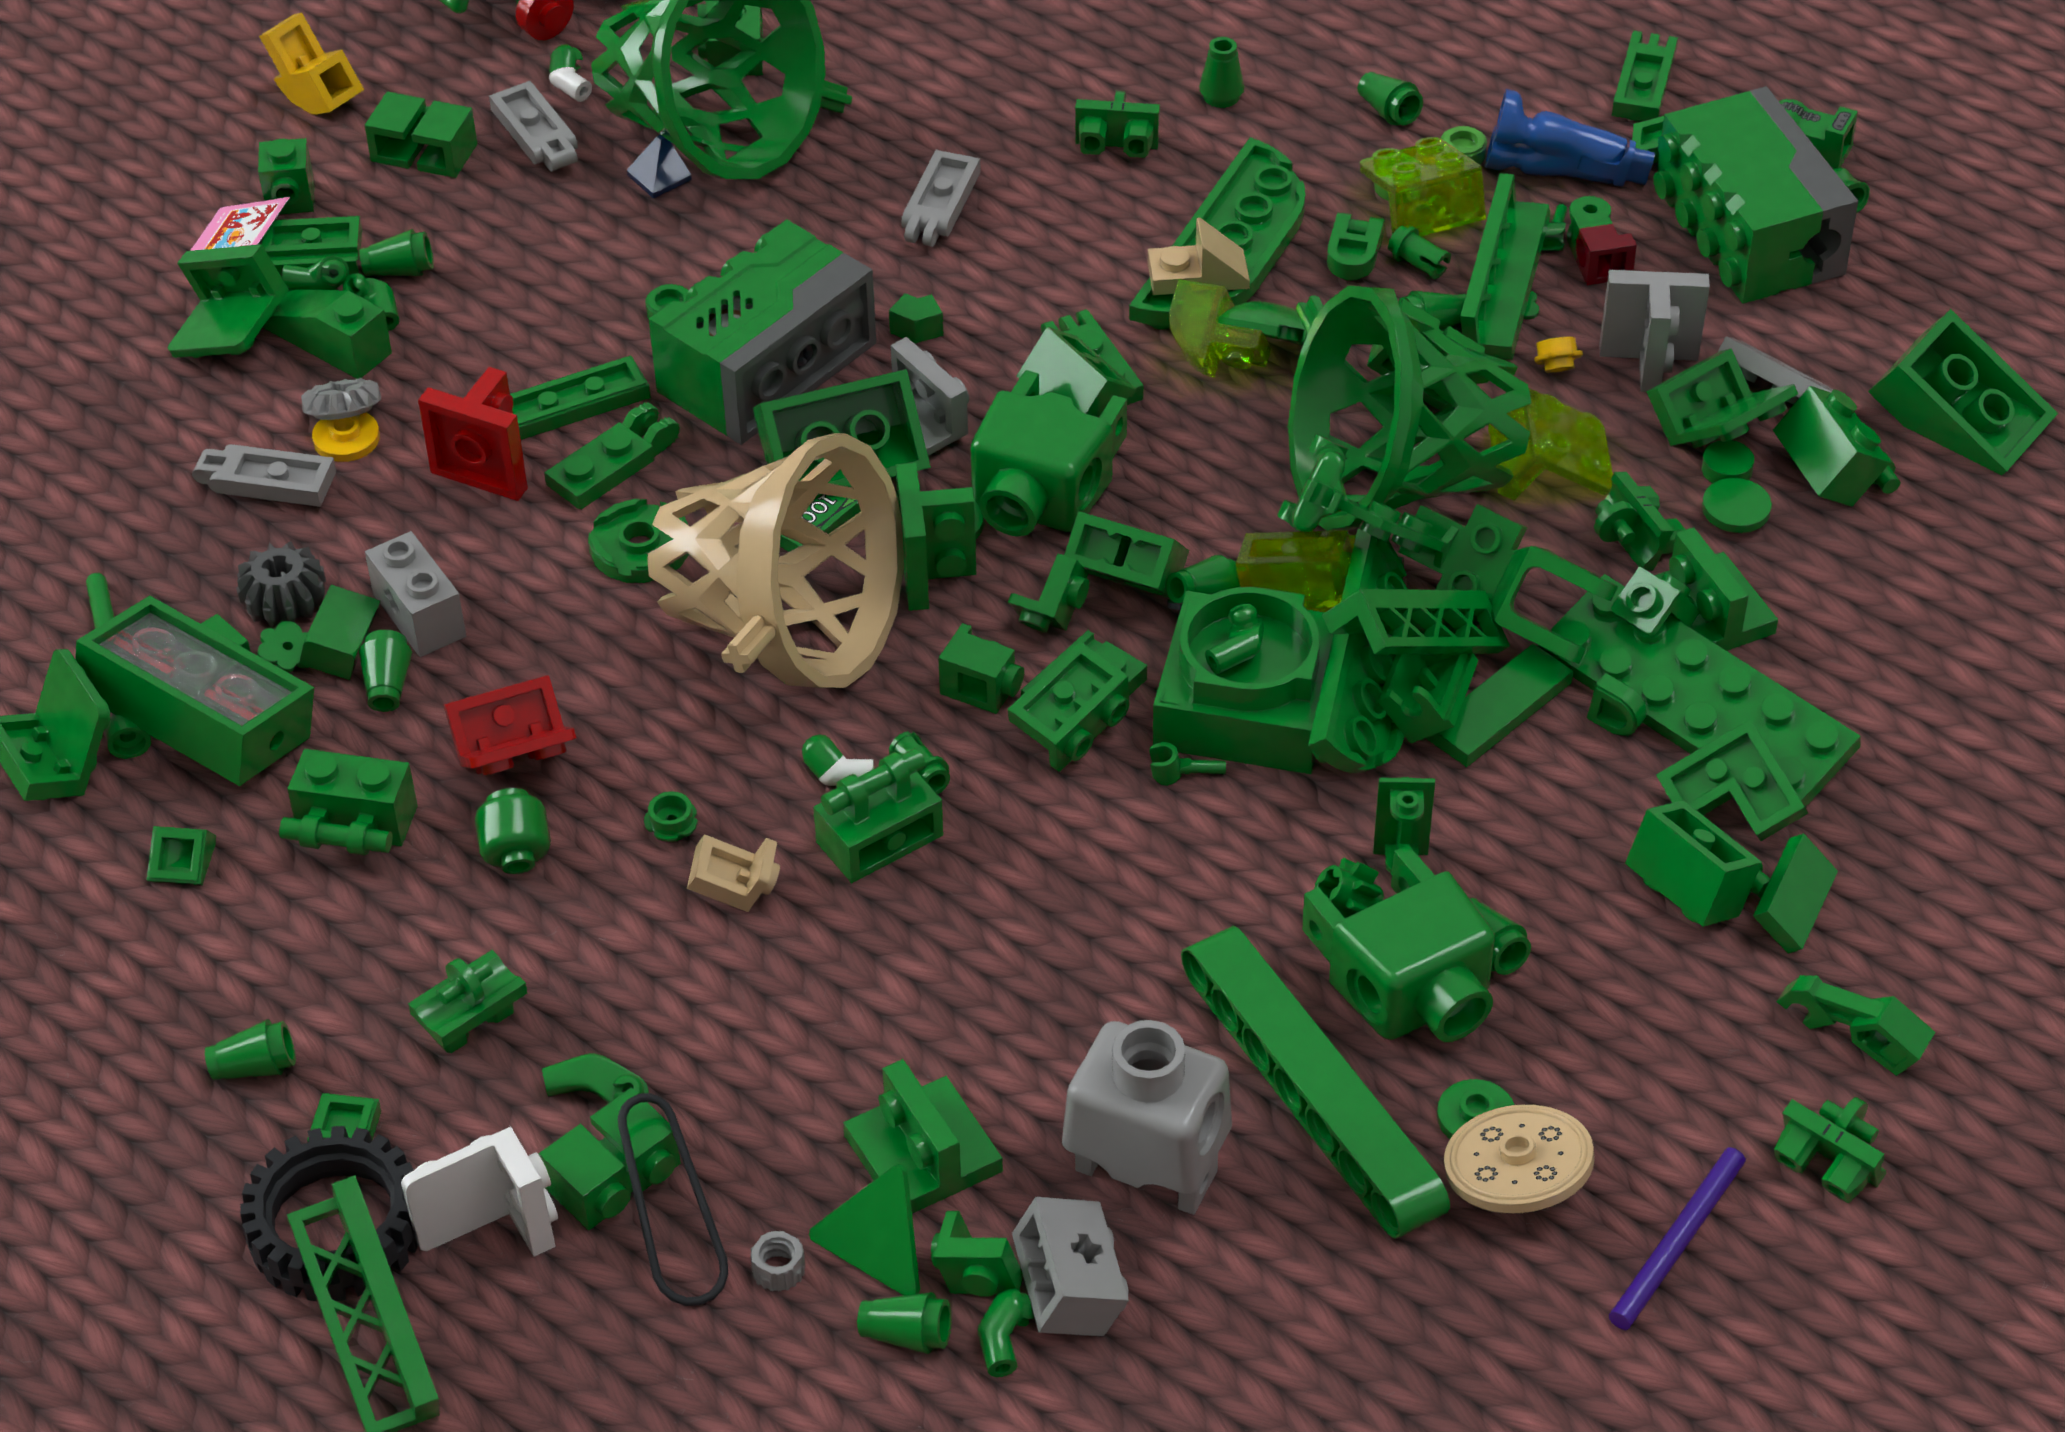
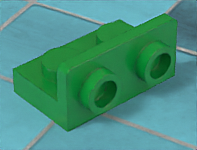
(1072, 704)

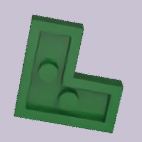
(1740, 768)

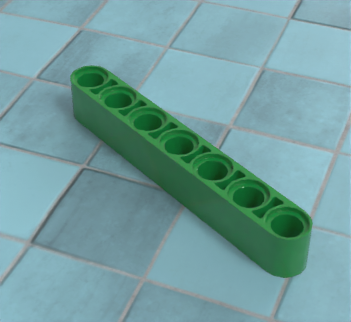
(1315, 1082)

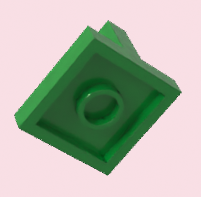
(935, 533)
(1728, 604)
(927, 1133)

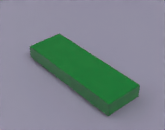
(579, 396)
(1503, 704)

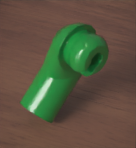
(323, 275)
(376, 293)
(1243, 640)
(1006, 1311)

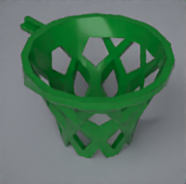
(780, 122)
(1421, 360)

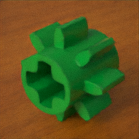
(1350, 886)

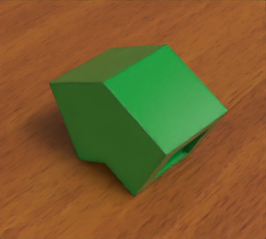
(916, 318)

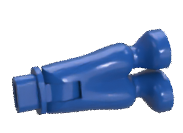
(1562, 147)

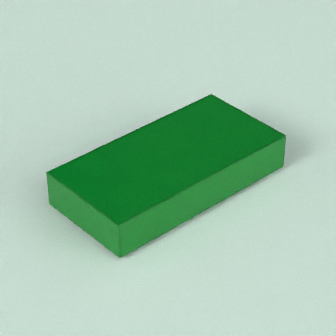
(1795, 893)

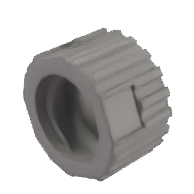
(777, 1245)

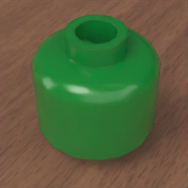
(512, 830)

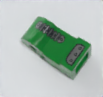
(1827, 132)

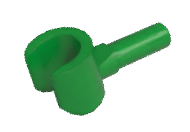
(1555, 232)
(1168, 767)

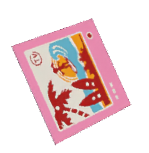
(240, 224)

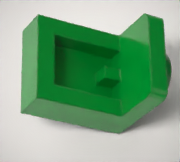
(1062, 593)
(1650, 600)
(971, 1263)

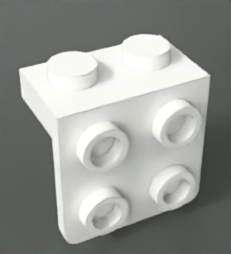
(479, 1187)

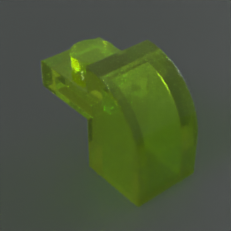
(1203, 339)

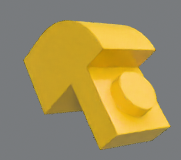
(307, 74)

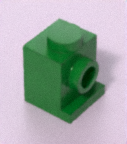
(978, 671)

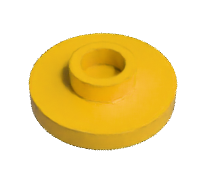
(346, 437)

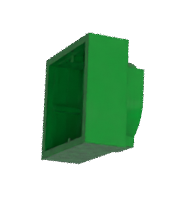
(1257, 709)

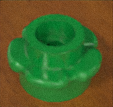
(671, 816)

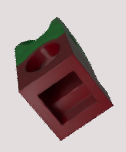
(1596, 241)

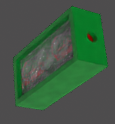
(196, 689)

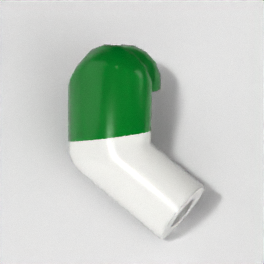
(563, 73)
(829, 763)

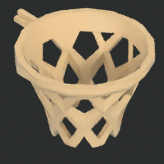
(747, 562)

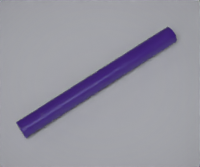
(1677, 1239)

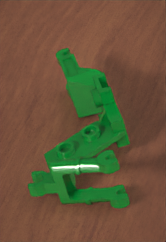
(1468, 556)

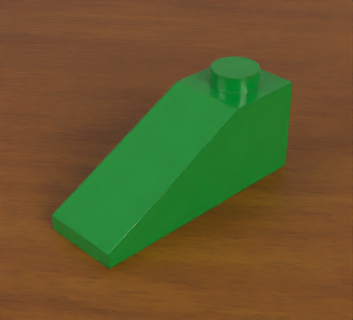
(334, 328)

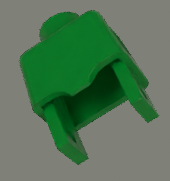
(1042, 458)
(1409, 956)

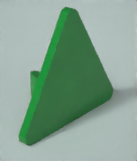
(876, 1232)

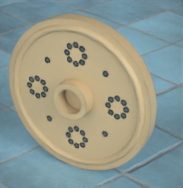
(1519, 1158)

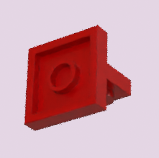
(476, 436)

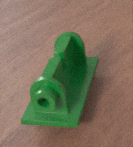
(1403, 816)

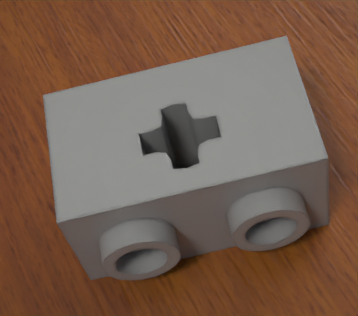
(415, 593)
(1070, 1266)

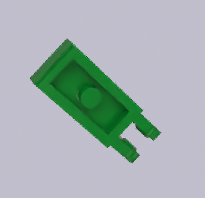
(612, 456)

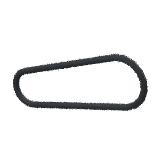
(641, 1207)

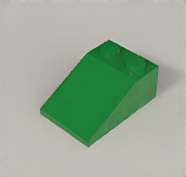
(1963, 396)

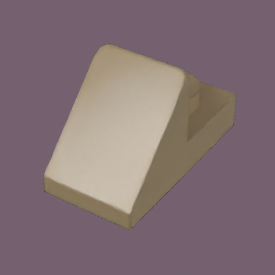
(1210, 261)

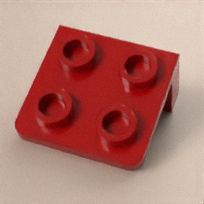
(506, 724)

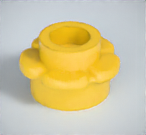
(1557, 354)

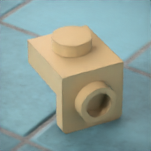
(732, 872)

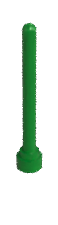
(122, 735)

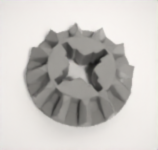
(341, 399)

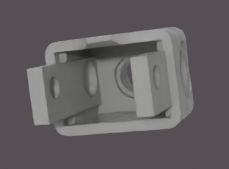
(1149, 1110)

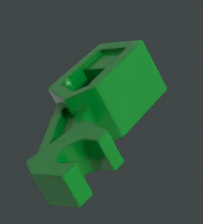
(1877, 1025)

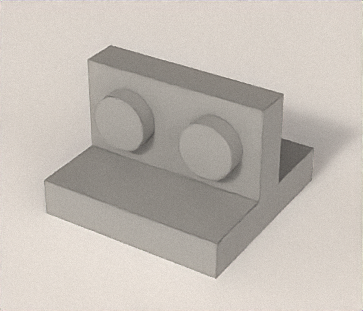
(1654, 319)

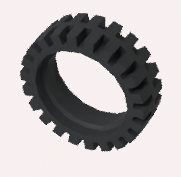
(305, 1165)

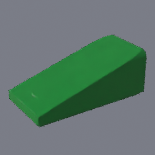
(339, 632)

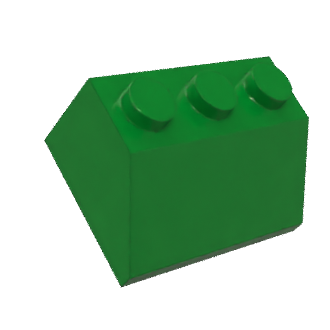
(871, 410)

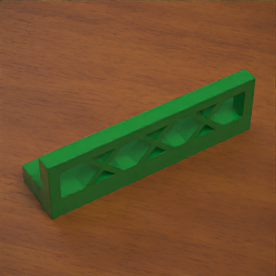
(1504, 270)
(1417, 612)
(386, 1302)

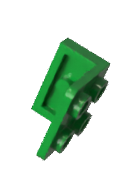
(236, 297)
(1713, 402)
(57, 745)

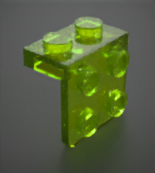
(1428, 185)
(1560, 442)

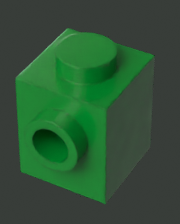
(287, 172)

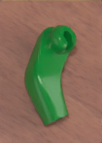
(591, 1074)

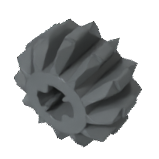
(281, 584)

